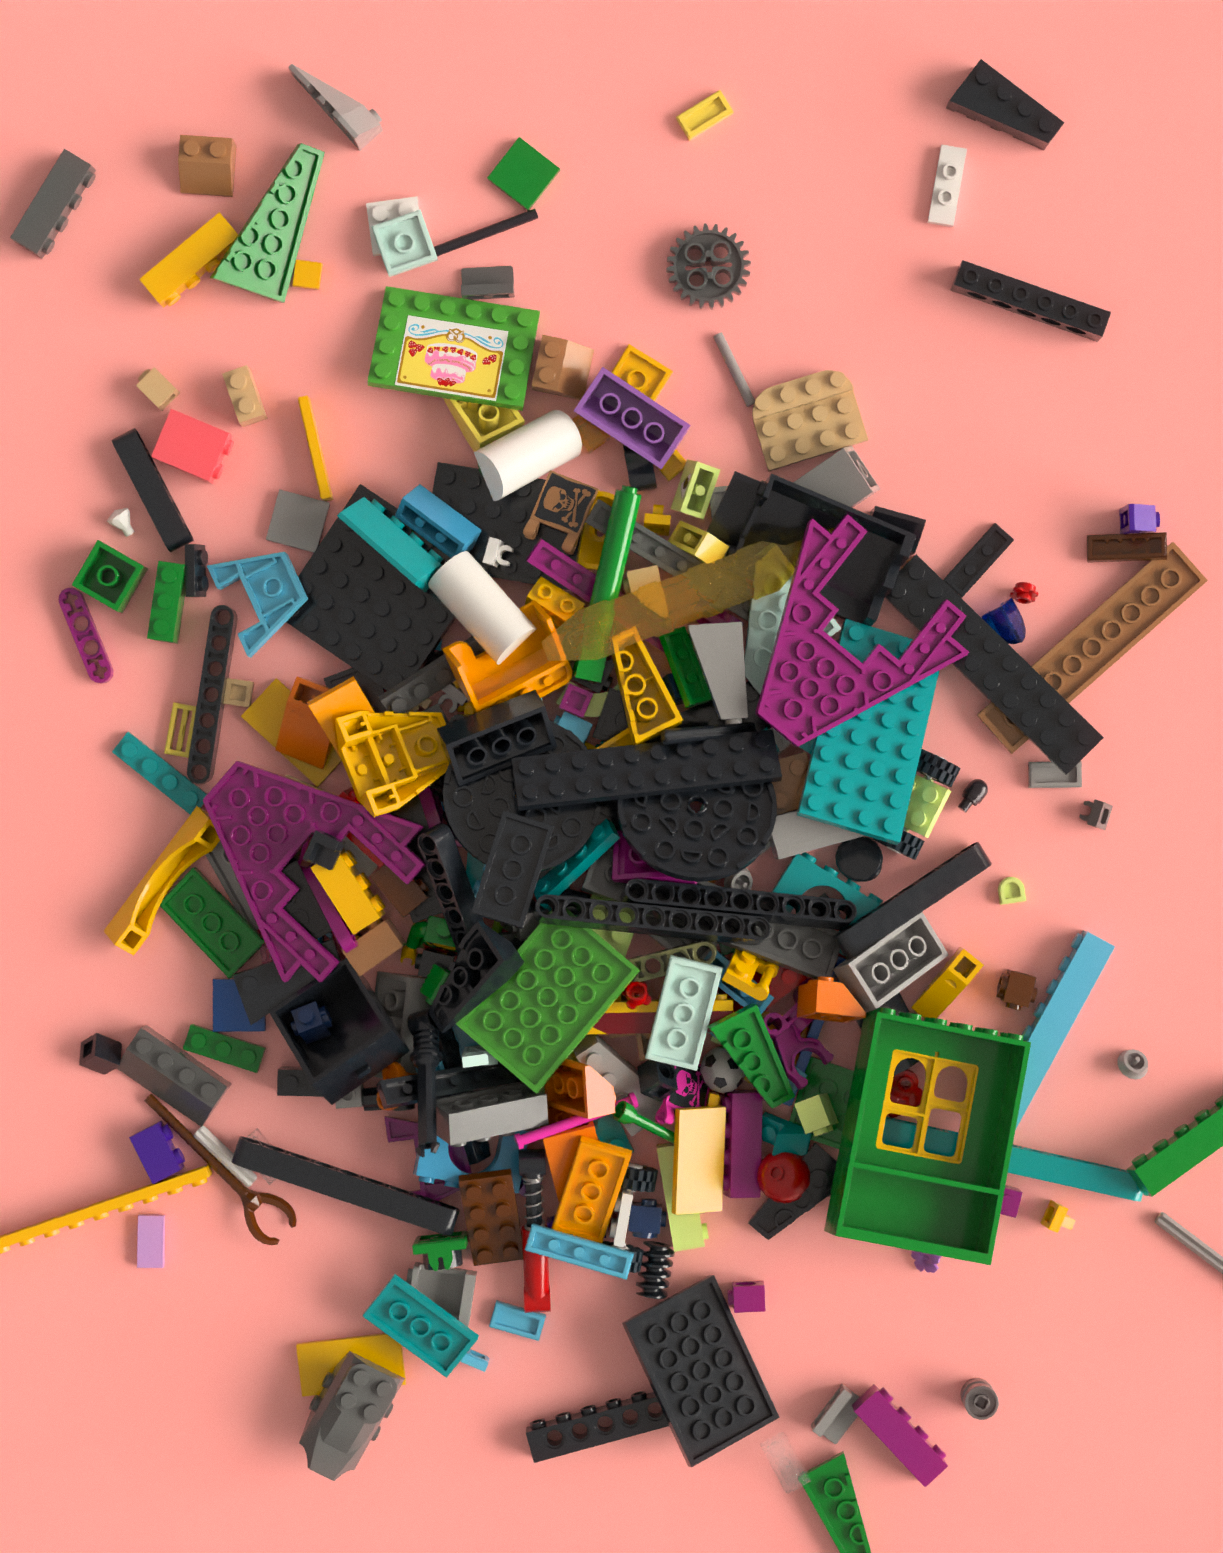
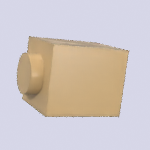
(157, 388)

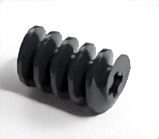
(656, 1270)

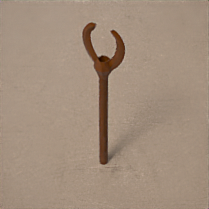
(250, 1199)

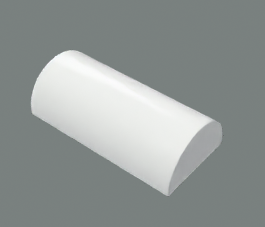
(528, 453)
(481, 606)

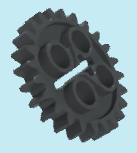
(710, 290)

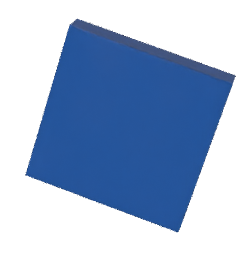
(229, 1011)

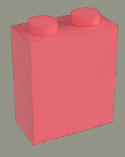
(192, 446)

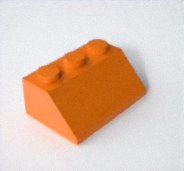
(580, 1091)

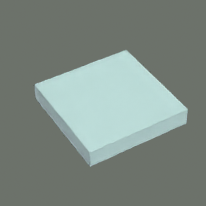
(404, 243)

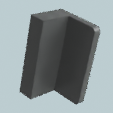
(487, 283)

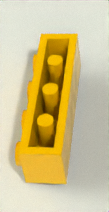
(190, 261)

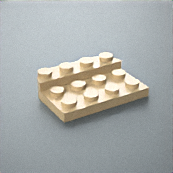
(807, 418)

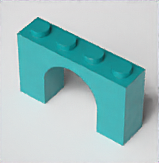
(803, 874)

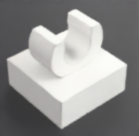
(494, 553)

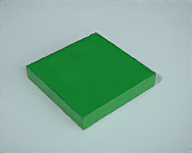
(523, 174)

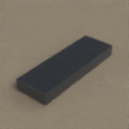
(978, 560)

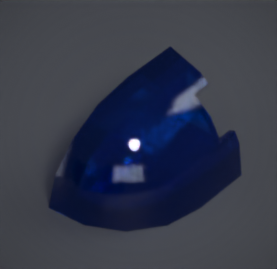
(1007, 622)

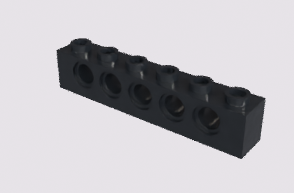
(1030, 301)
(544, 1448)

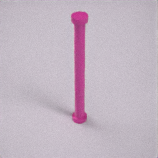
(563, 1125)

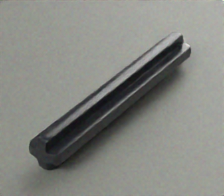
(698, 733)

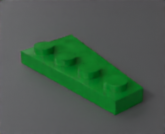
(751, 1048)

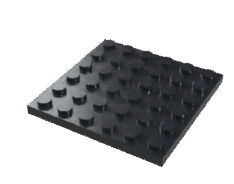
(367, 607)

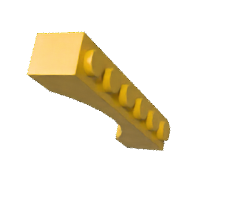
(135, 917)

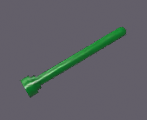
(626, 1114)

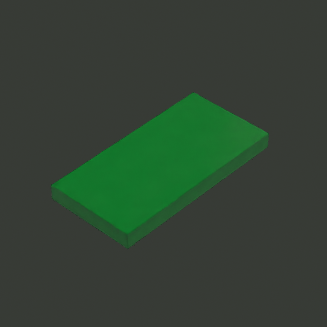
(212, 922)

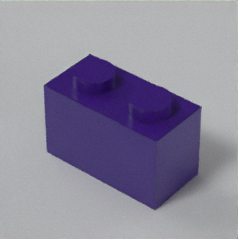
(158, 1151)

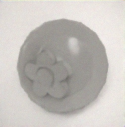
(740, 880)
(1133, 1064)

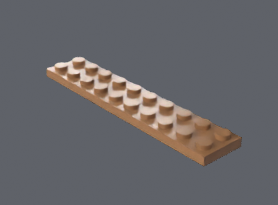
(1107, 634)

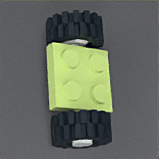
(925, 802)

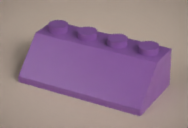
(632, 418)

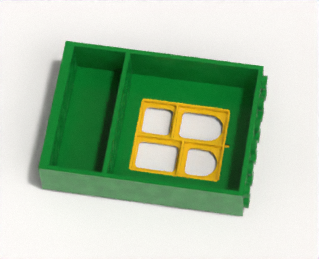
(919, 1196)

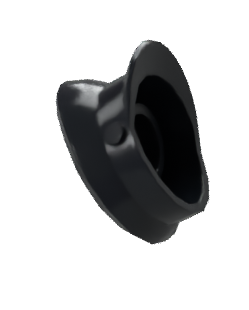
(859, 859)

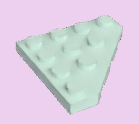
(762, 631)

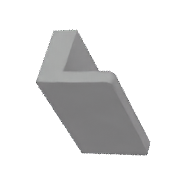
(836, 1415)

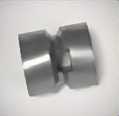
(979, 1399)

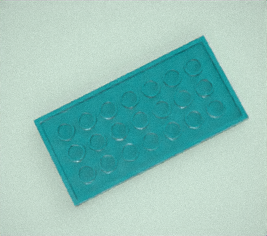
(868, 765)

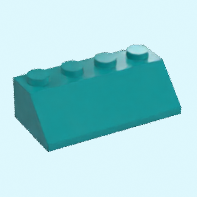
(391, 541)

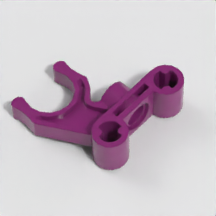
(790, 1043)

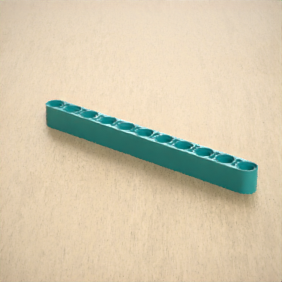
(1025, 1162)

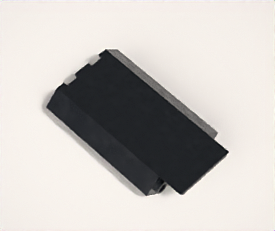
(779, 514)

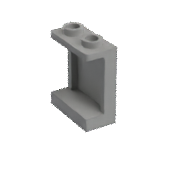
(447, 1288)

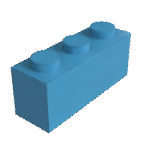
(437, 522)

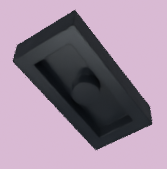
(195, 570)

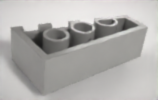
(618, 1073)

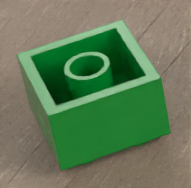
(110, 576)

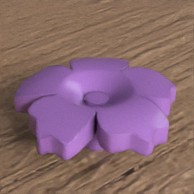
(925, 1261)

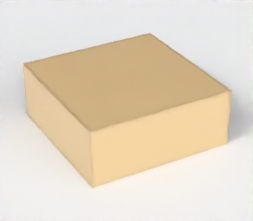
(238, 692)

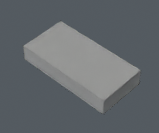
(1050, 776)

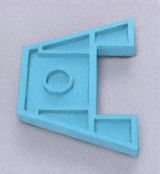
(271, 589)

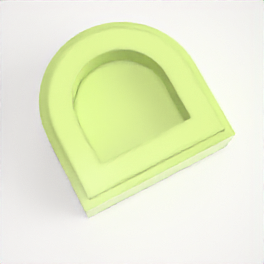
(1011, 891)

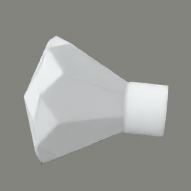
(121, 520)

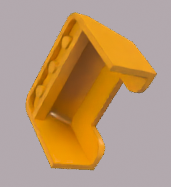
(521, 672)

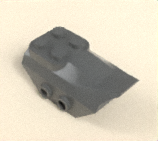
(347, 1414)

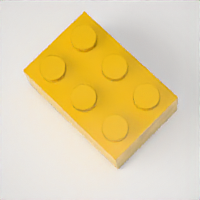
(350, 892)

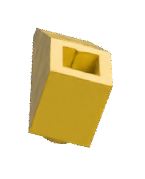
(947, 984)

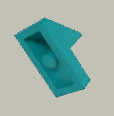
(784, 1135)

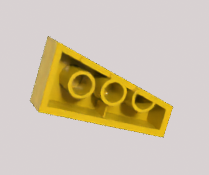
(644, 694)

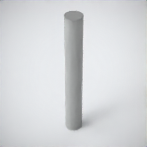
(734, 369)

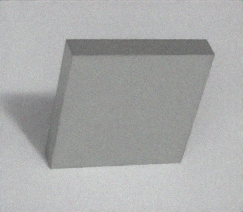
(297, 521)

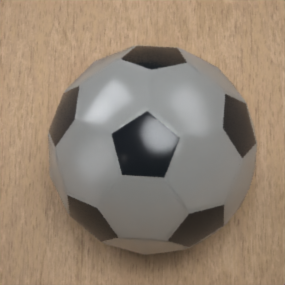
(720, 1071)

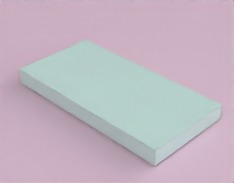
(683, 1012)

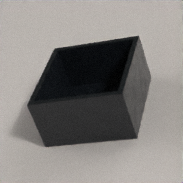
(360, 1039)

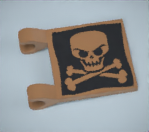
(562, 506)

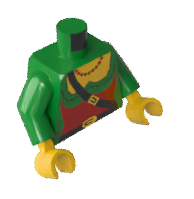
(429, 935)

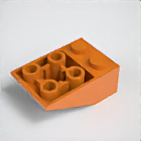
(300, 731)

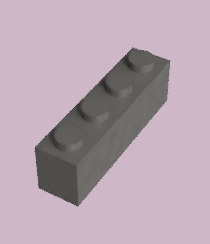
(53, 204)

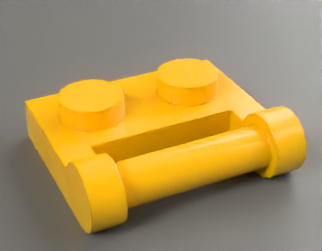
(742, 969)

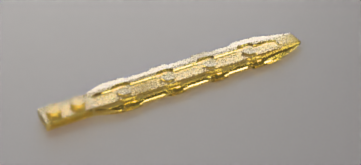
(673, 602)

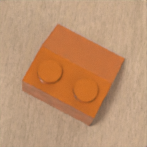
(828, 1002)

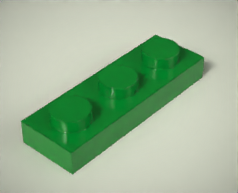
(685, 667)
(224, 1048)

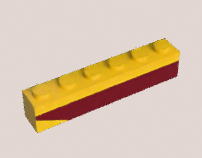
(622, 1020)

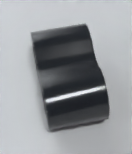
(639, 470)

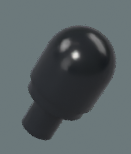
(973, 794)

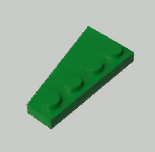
(837, 1504)

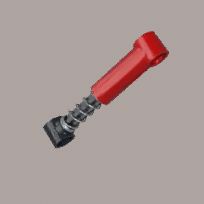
(536, 1266)

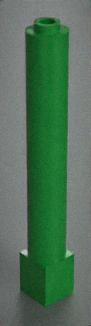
(611, 566)

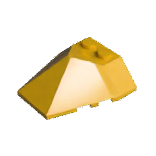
(390, 756)

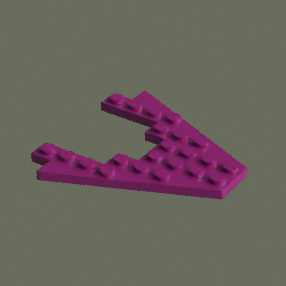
(812, 677)
(262, 827)

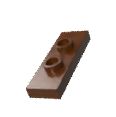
(1127, 547)

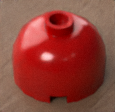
(783, 1177)

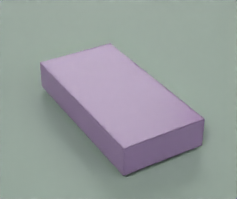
(151, 1241)

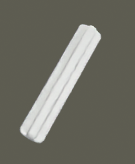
(224, 1155)

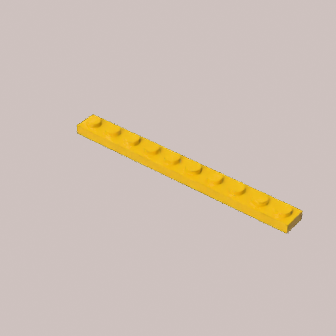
(100, 1209)

